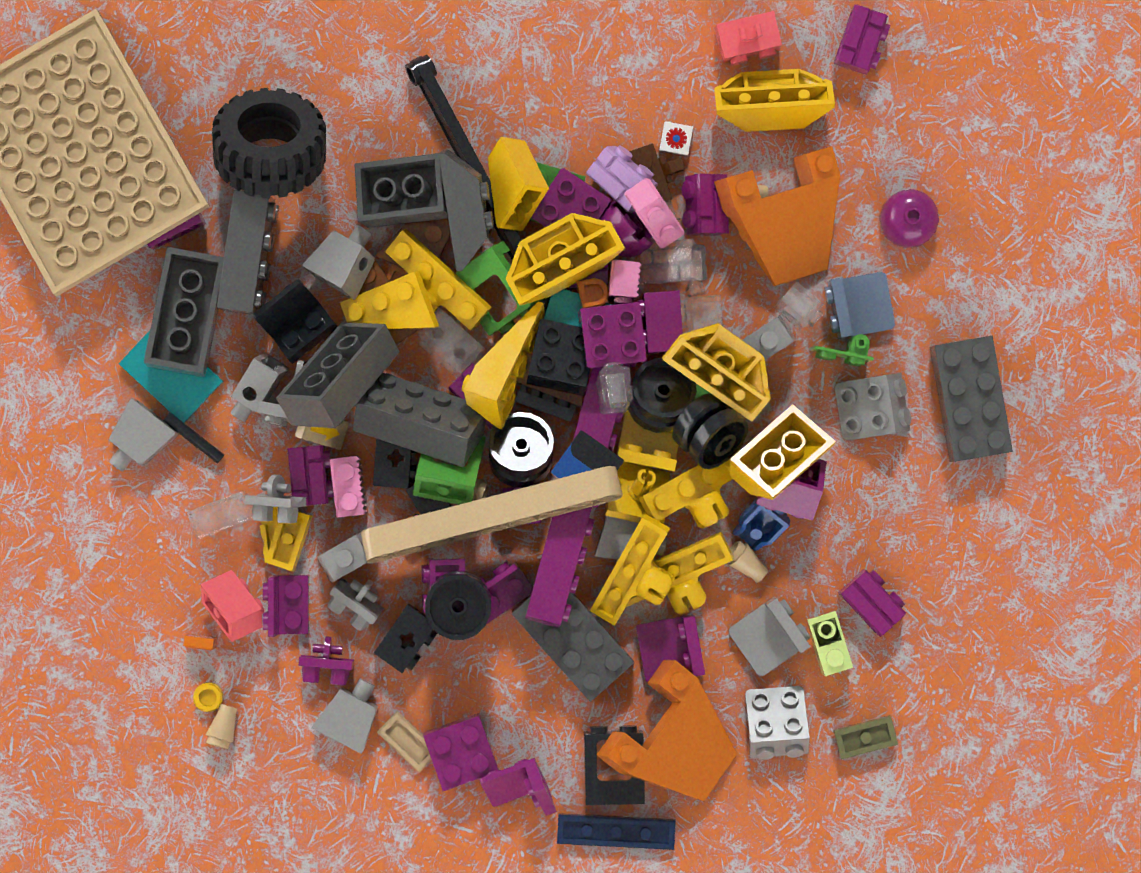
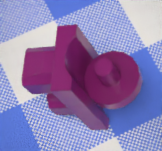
(339, 667)

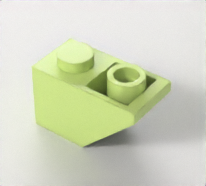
(829, 643)

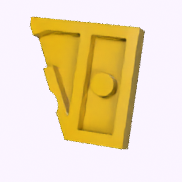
(284, 540)

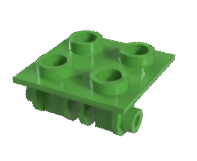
(855, 352)

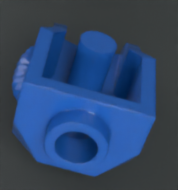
(761, 526)

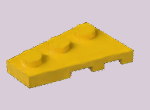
(396, 304)

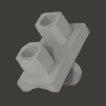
(263, 503)
(358, 599)

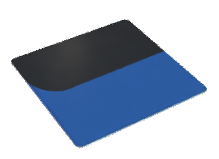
(585, 455)

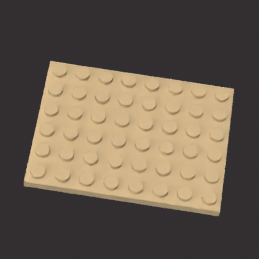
(86, 156)

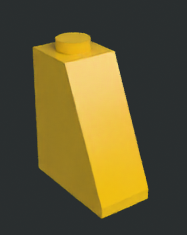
(515, 183)

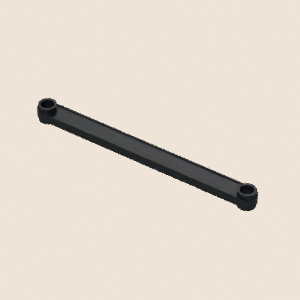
(422, 73)

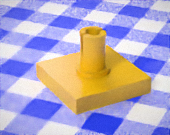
(634, 483)

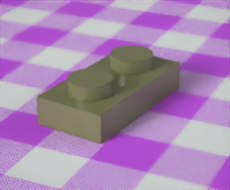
(865, 737)

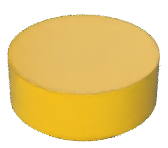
(208, 697)

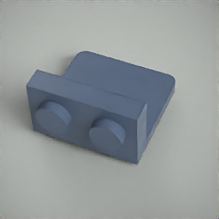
(860, 305)

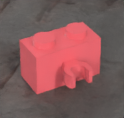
(748, 38)
(232, 605)

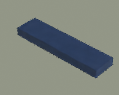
(616, 831)

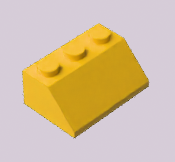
(779, 454)

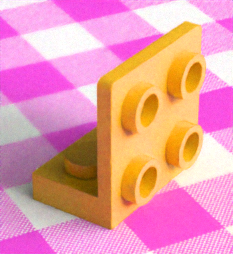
(646, 447)

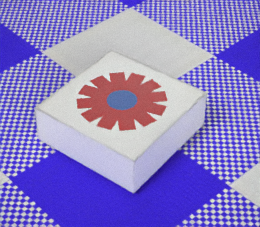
(676, 138)

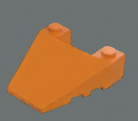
(790, 228)
(686, 747)

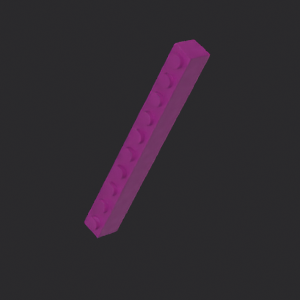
(566, 531)

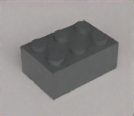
(400, 191)

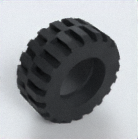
(269, 116)

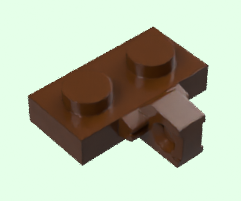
(659, 167)

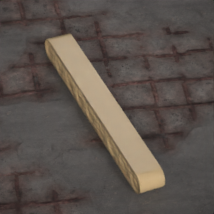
(491, 514)

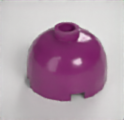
(909, 218)
(629, 229)

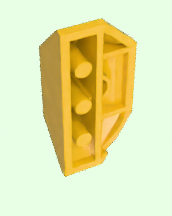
(774, 99)
(561, 256)
(723, 367)

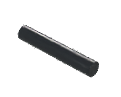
(193, 437)

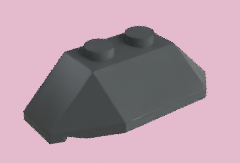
(465, 206)

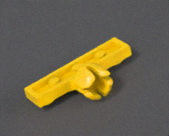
(440, 282)
(695, 490)
(687, 566)
(635, 573)

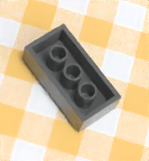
(246, 253)
(185, 312)
(338, 375)
(971, 399)
(419, 419)
(579, 647)

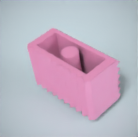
(654, 213)
(624, 281)
(348, 486)

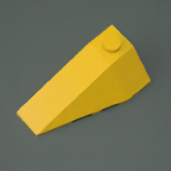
(494, 377)

